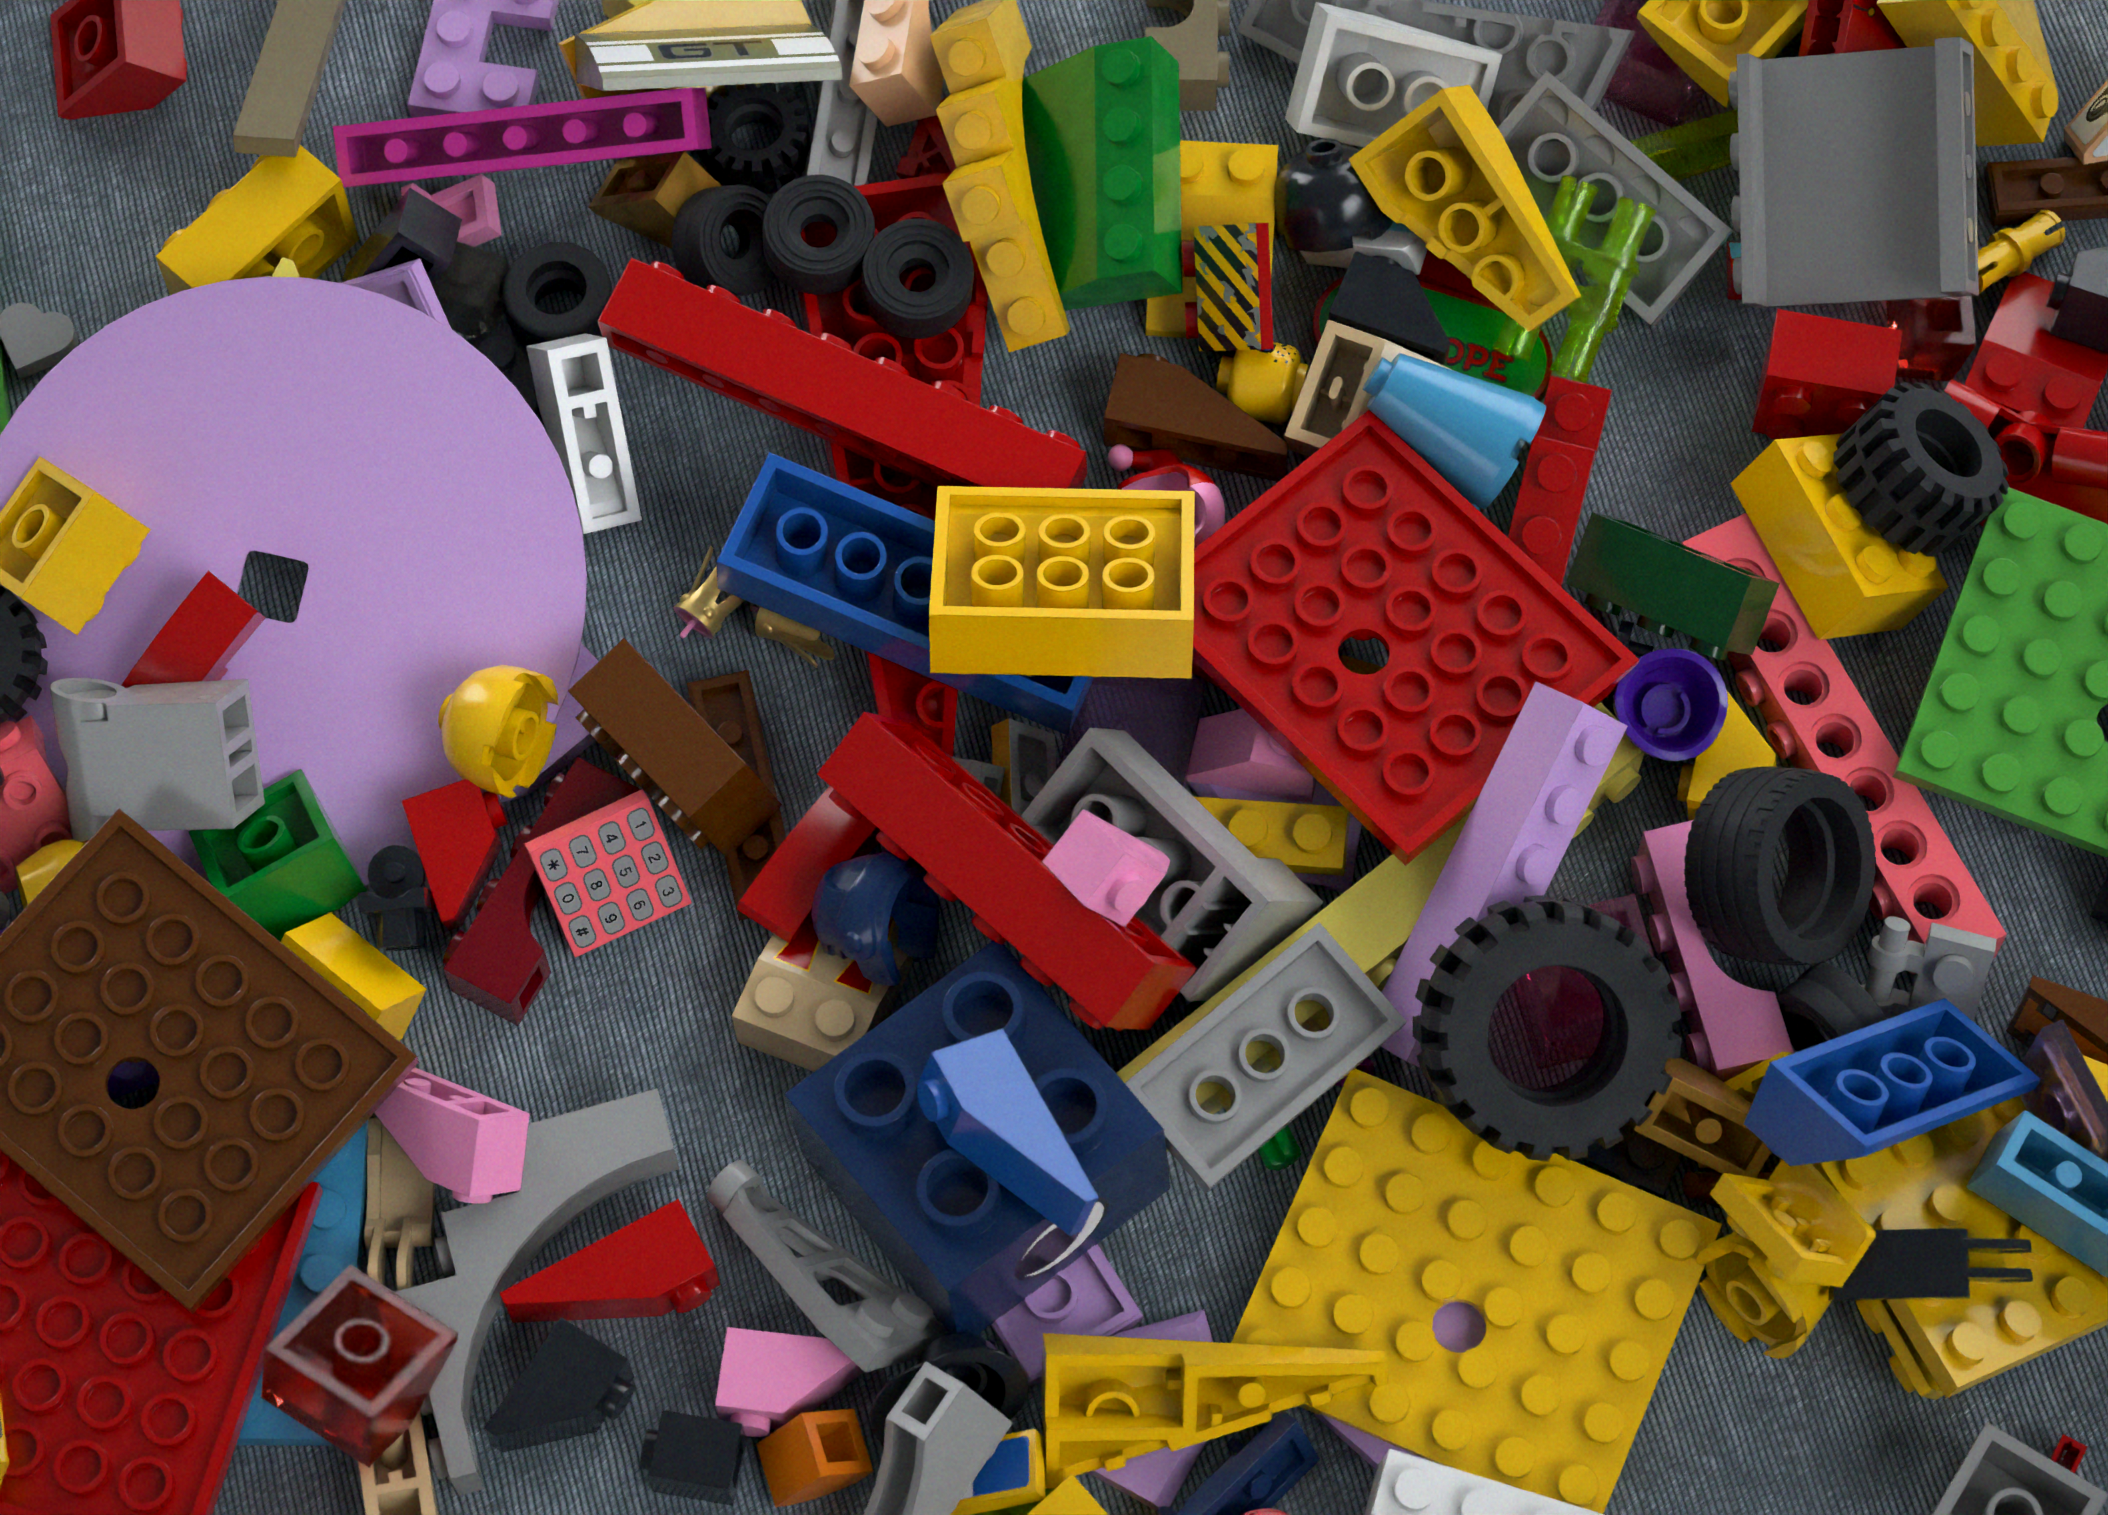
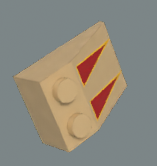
(811, 1003)

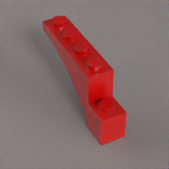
(1559, 473)

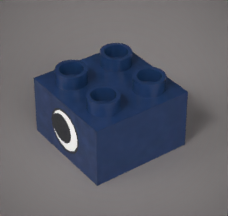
(927, 1207)

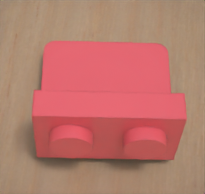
(30, 798)

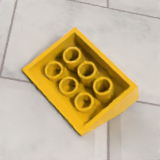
(2011, 62)
(1062, 582)

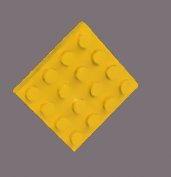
(2001, 1324)

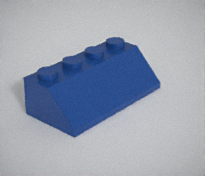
(1883, 1086)

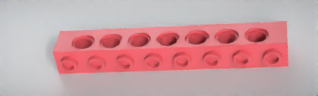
(1870, 761)

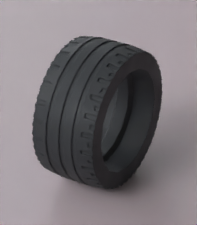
(1733, 865)

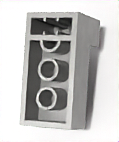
(1217, 897)

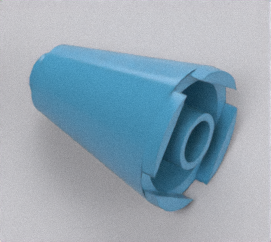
(1455, 422)

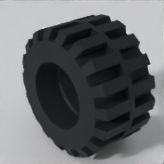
(1921, 469)

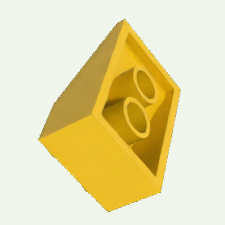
(1218, 187)

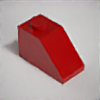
(456, 843)

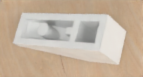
(586, 427)

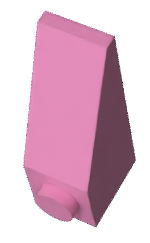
(457, 1136)

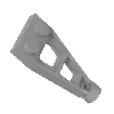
(872, 1332)

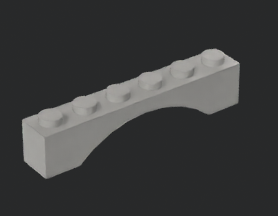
(934, 1446)

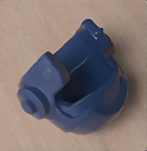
(855, 909)

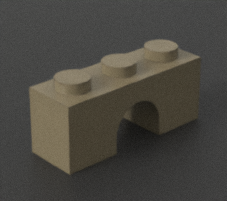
(1196, 48)

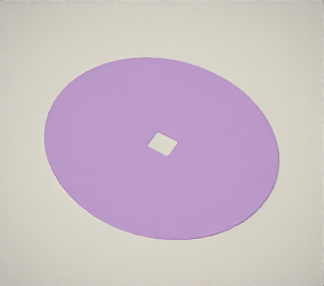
(337, 440)

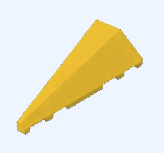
(1139, 1395)

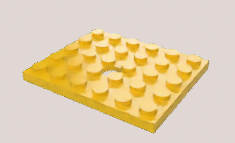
(1560, 1260)

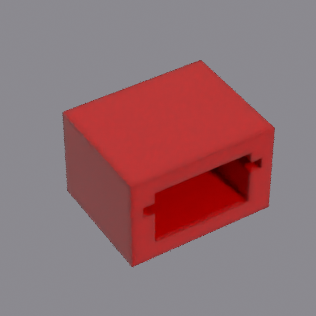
(2068, 1453)

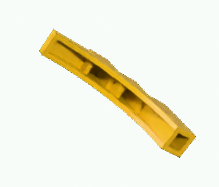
(991, 189)

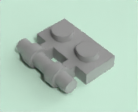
(1947, 966)

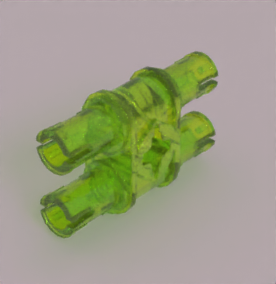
(1606, 267)

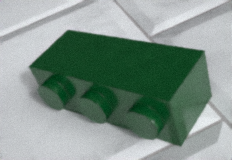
(1671, 587)

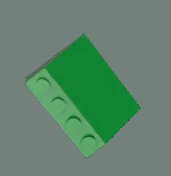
(1108, 171)

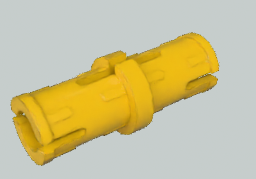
(2012, 250)

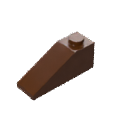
(1172, 409)

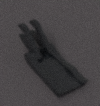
(1927, 1266)

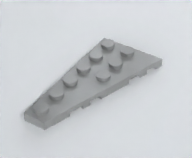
(1573, 52)

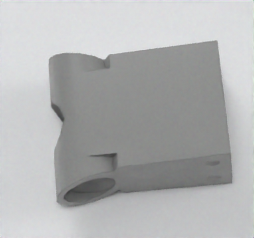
(157, 753)

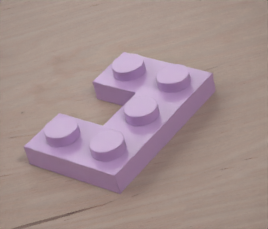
(452, 58)

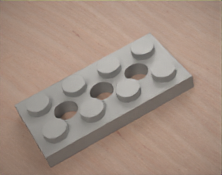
(1264, 1011)

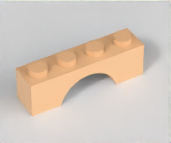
(896, 62)

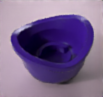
(1672, 704)

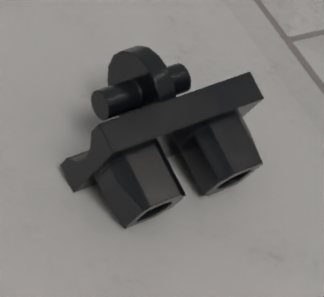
(399, 899)

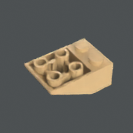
(1335, 384)

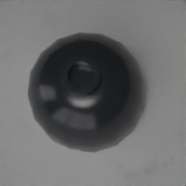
(1324, 200)

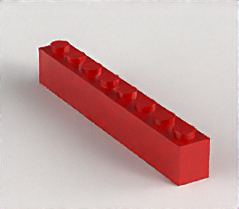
(828, 387)

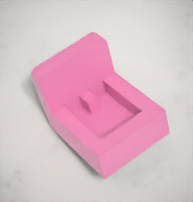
(472, 202)

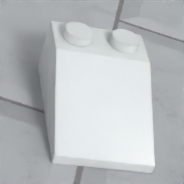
(1372, 72)

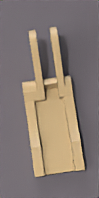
(397, 1206)

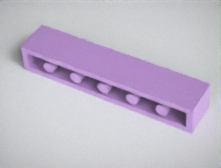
(1511, 834)

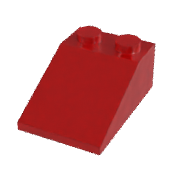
(2030, 367)

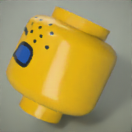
(1263, 381)

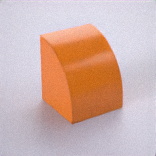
(814, 1456)

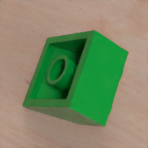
(282, 860)

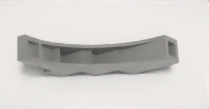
(566, 1171)

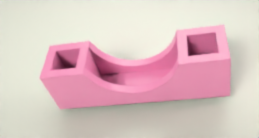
(1728, 1021)

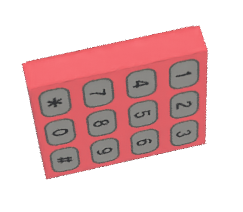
(608, 873)

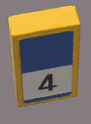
(1009, 1476)

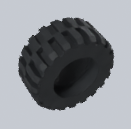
(1611, 1083)

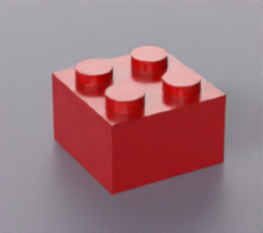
(1822, 374)

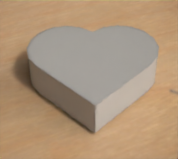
(35, 338)

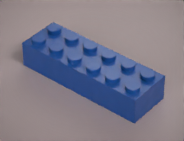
(863, 578)

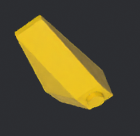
(1462, 193)

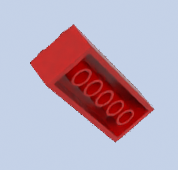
(995, 866)

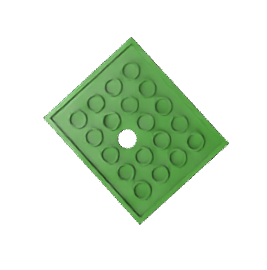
(2023, 678)

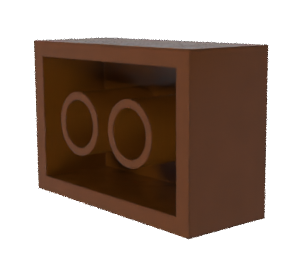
(671, 751)

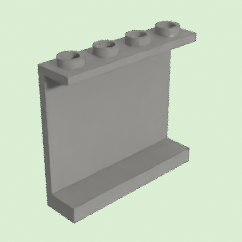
(1855, 176)

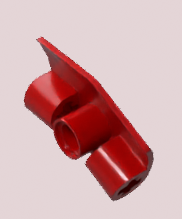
(2066, 461)

